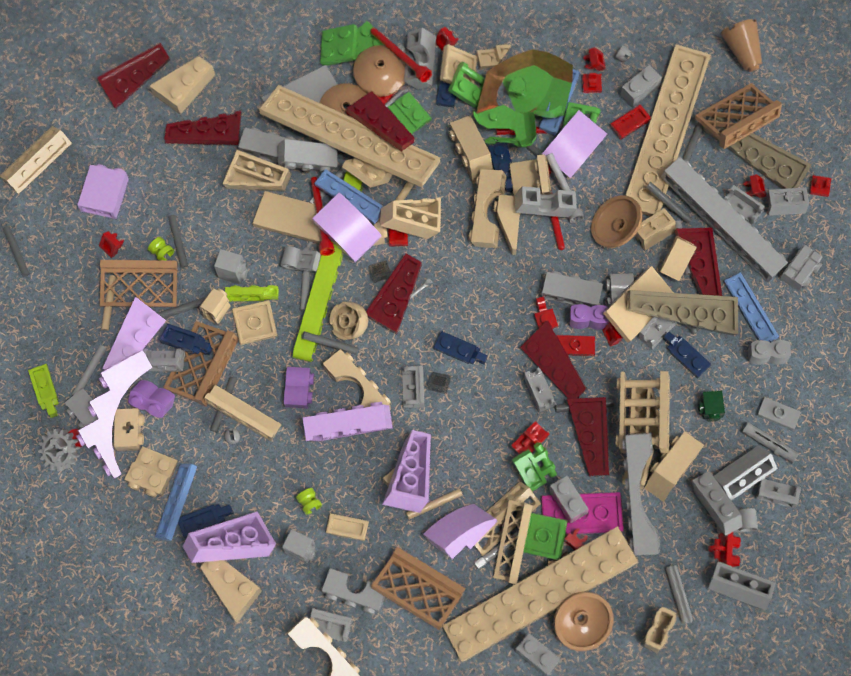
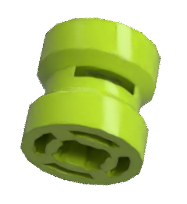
(160, 248)
(308, 500)

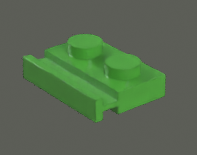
(410, 113)

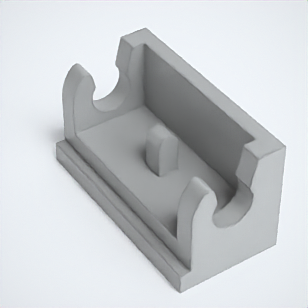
(787, 201)
(744, 204)
(655, 331)
(165, 360)
(413, 387)
(539, 390)
(778, 493)
(334, 625)

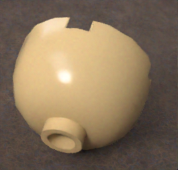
(348, 320)

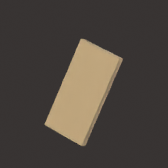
(287, 217)
(629, 322)

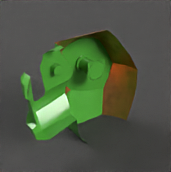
(532, 83)

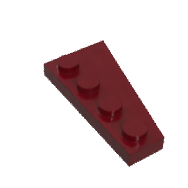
(131, 75)
(379, 119)
(215, 130)
(703, 262)
(394, 296)
(554, 361)
(592, 431)

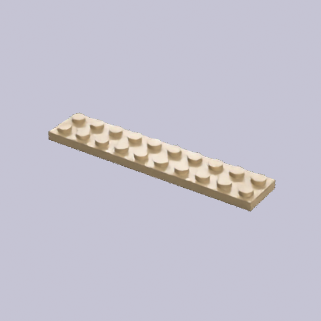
(668, 125)
(348, 135)
(539, 594)

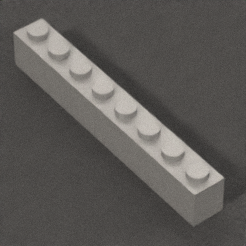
(724, 219)

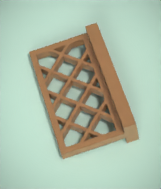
(748, 123)
(138, 267)
(213, 372)
(425, 574)

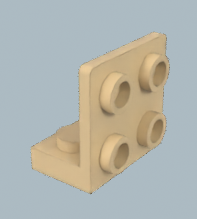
(531, 174)

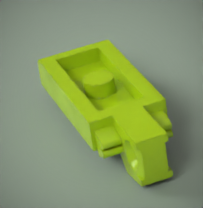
(252, 293)
(44, 389)

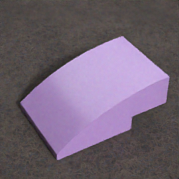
(575, 143)
(346, 227)
(460, 529)

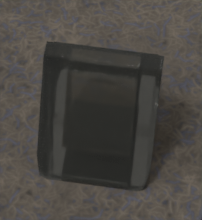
(379, 271)
(439, 382)

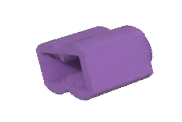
(584, 316)
(297, 387)
(151, 398)

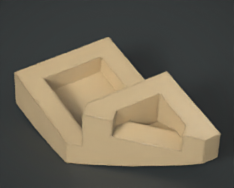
(491, 57)

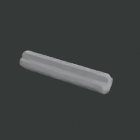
(679, 594)

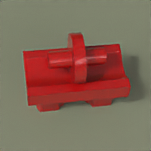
(529, 438)
(723, 549)

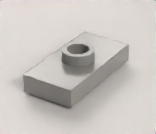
(779, 413)

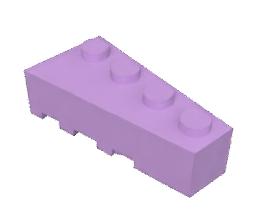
(135, 334)
(347, 423)
(411, 474)
(230, 540)

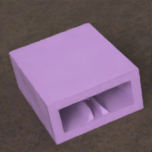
(103, 191)

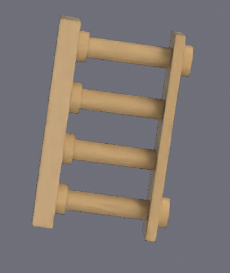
(661, 403)

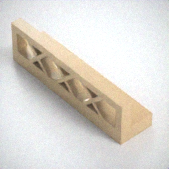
(35, 159)
(242, 413)
(519, 493)
(519, 547)

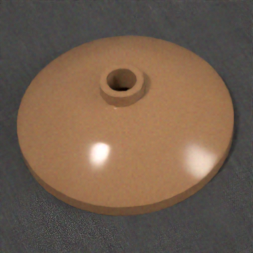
(380, 79)
(341, 95)
(616, 221)
(588, 631)

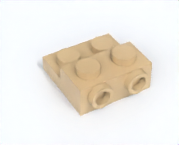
(366, 172)
(151, 472)

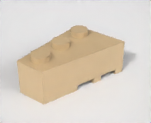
(183, 84)
(470, 146)
(255, 174)
(413, 216)
(643, 412)
(673, 465)
(231, 586)

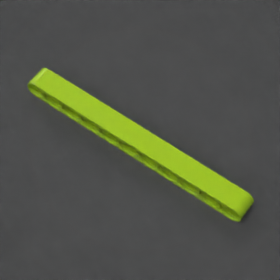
(320, 293)

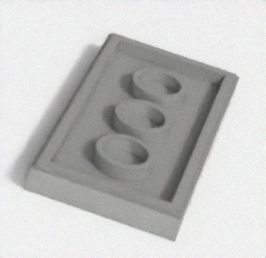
(311, 86)

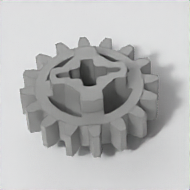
(58, 459)

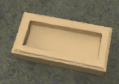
(347, 527)

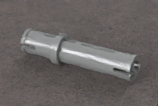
(771, 443)

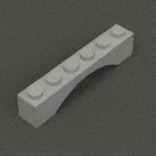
(645, 535)

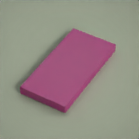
(602, 515)

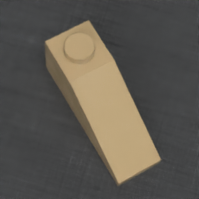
(508, 220)

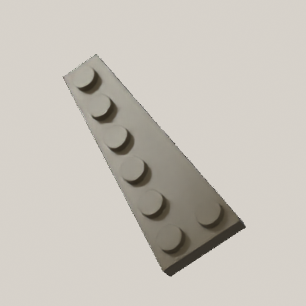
(770, 160)
(701, 311)

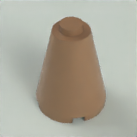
(745, 43)

